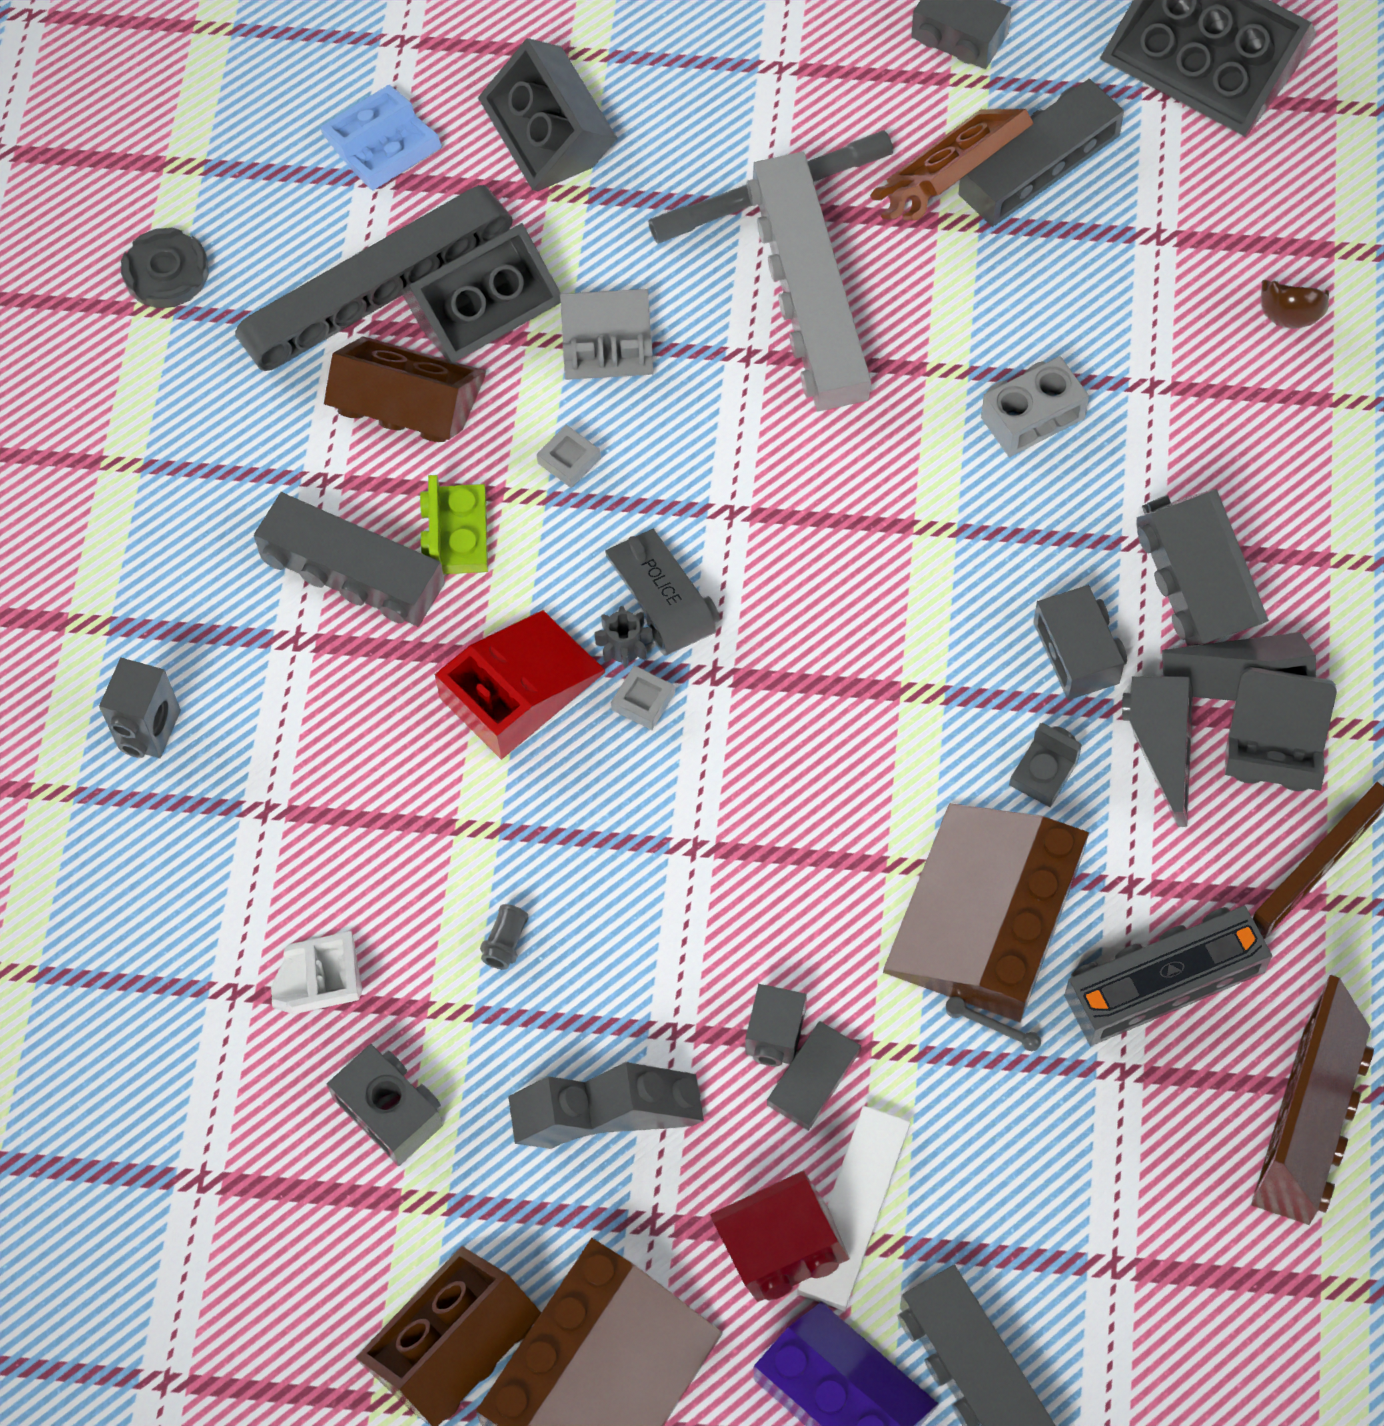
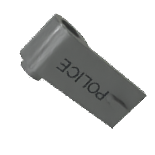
(663, 592)

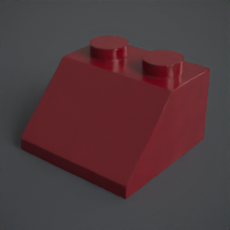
(780, 1237)

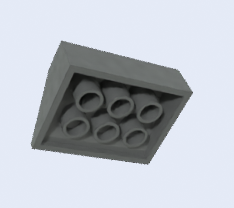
(1212, 54)

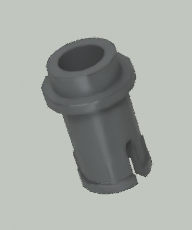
(501, 944)

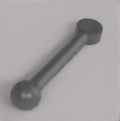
(956, 1008)

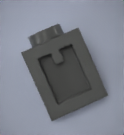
(1047, 764)

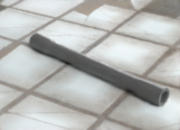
(688, 218)

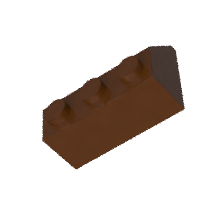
(402, 388)
(449, 1336)

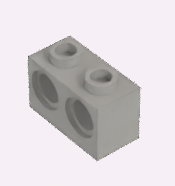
(1039, 413)

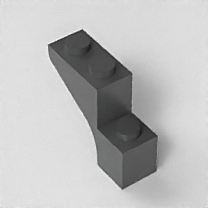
(615, 1101)

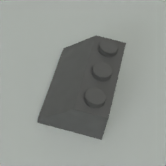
(546, 115)
(482, 294)
(1201, 568)

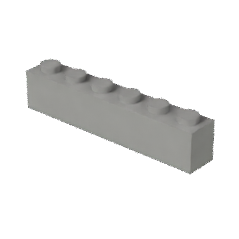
(809, 281)

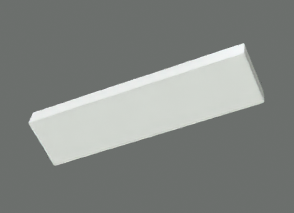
(858, 1199)

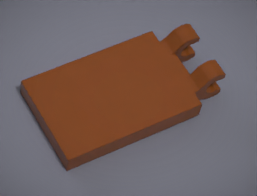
(950, 160)

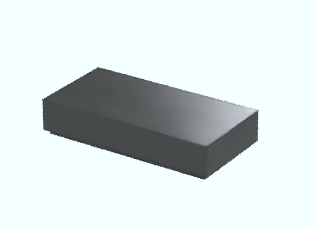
(813, 1075)

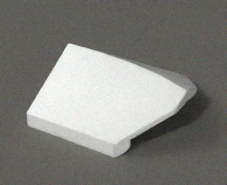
(317, 974)

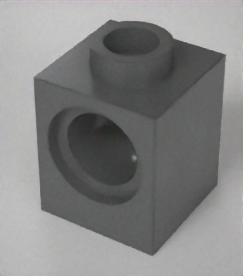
(775, 1025)

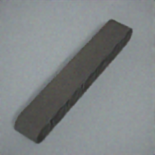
(371, 278)

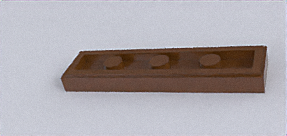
(1320, 861)

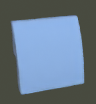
(381, 137)

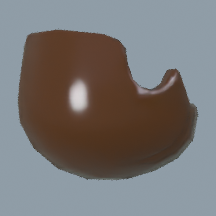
(1292, 305)

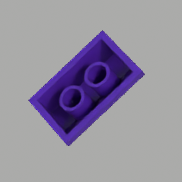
(837, 1377)

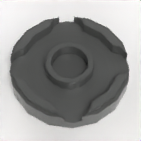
(164, 268)

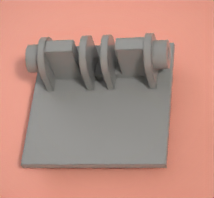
(606, 334)

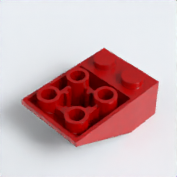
(516, 680)

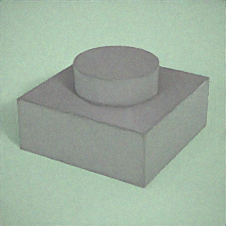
(568, 456)
(643, 697)

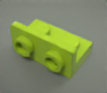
(455, 526)

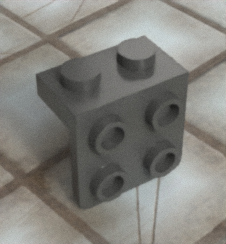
(1280, 729)

